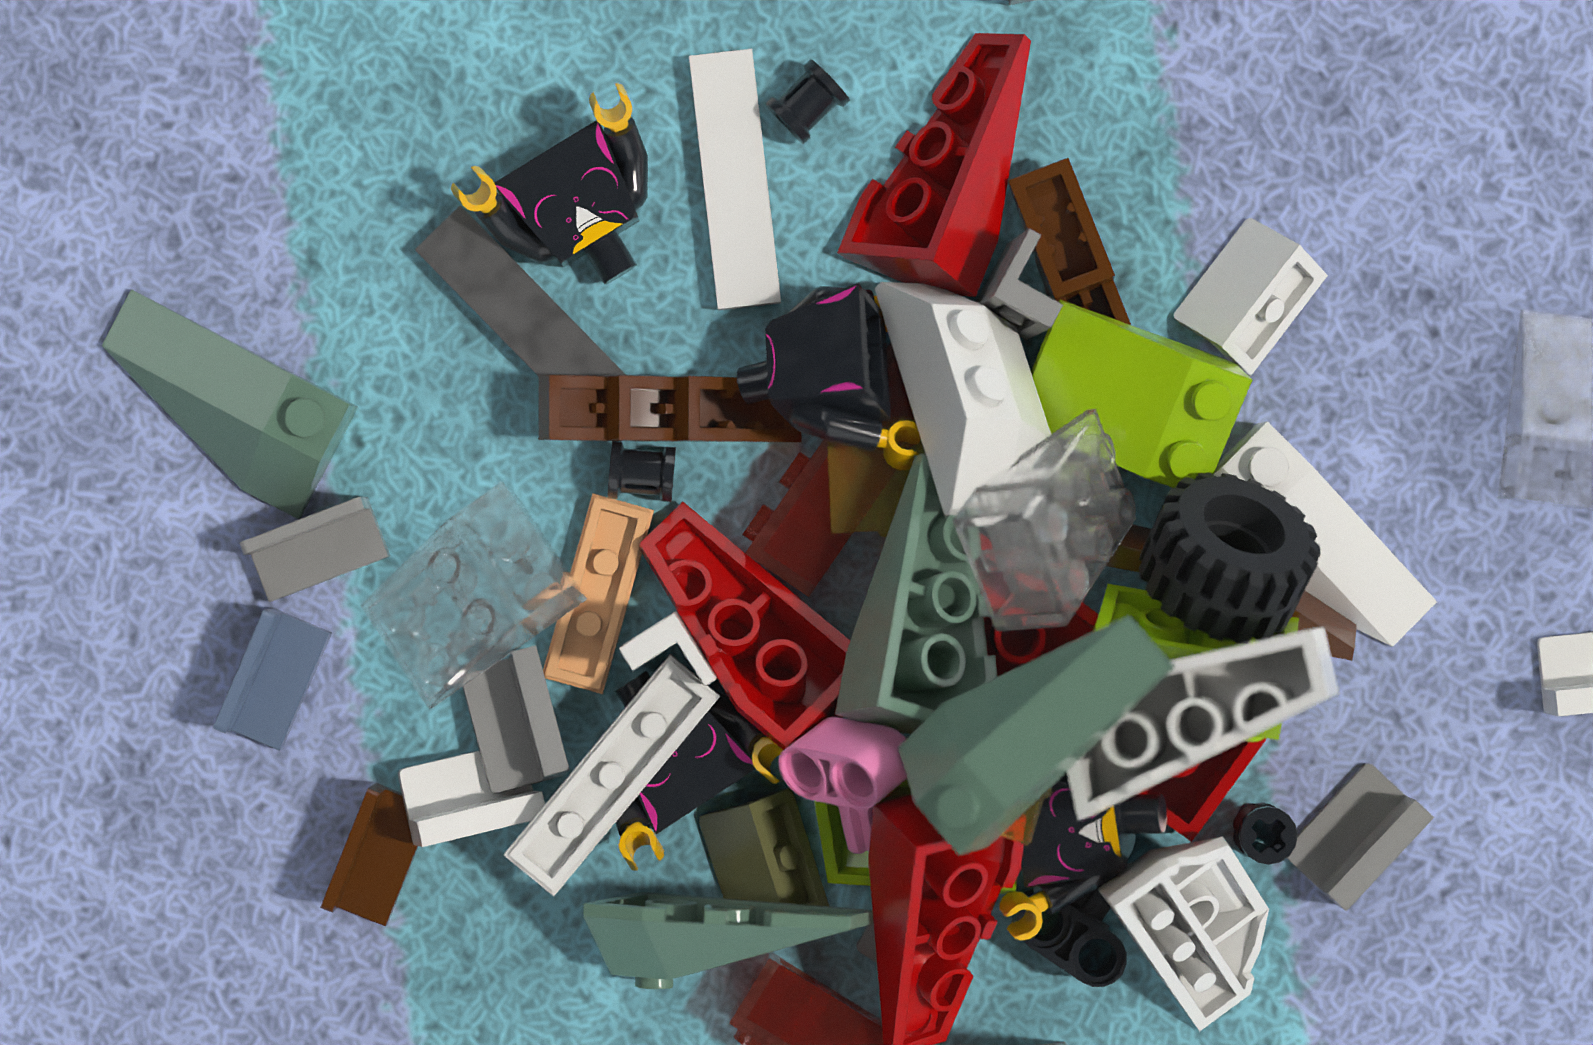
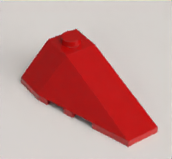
(948, 193)
(758, 637)
(929, 918)

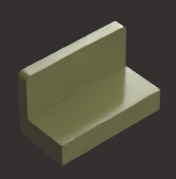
(763, 851)

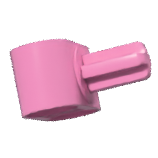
(848, 767)

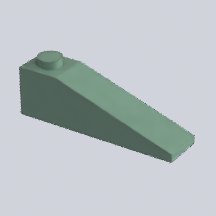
(243, 410)
(920, 621)
(1012, 738)
(681, 935)

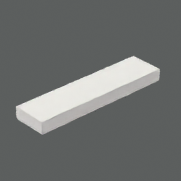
(735, 179)
(611, 775)

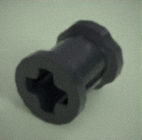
(807, 101)
(641, 472)
(1283, 830)

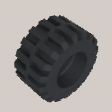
(1229, 557)

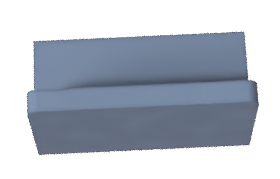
(272, 678)

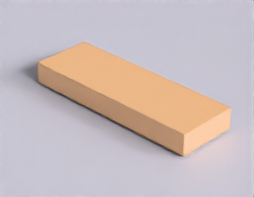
(606, 573)

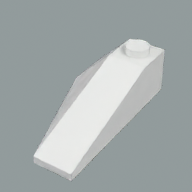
(1354, 567)

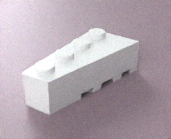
(1202, 711)

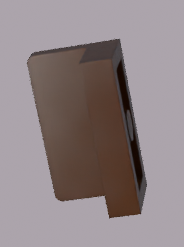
(373, 858)

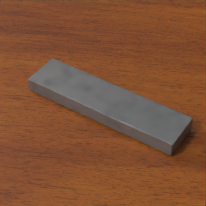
(511, 300)

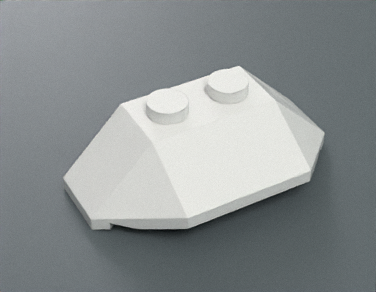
(963, 385)
(1193, 922)

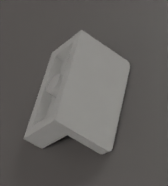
(1012, 299)
(317, 548)
(515, 723)
(1357, 835)

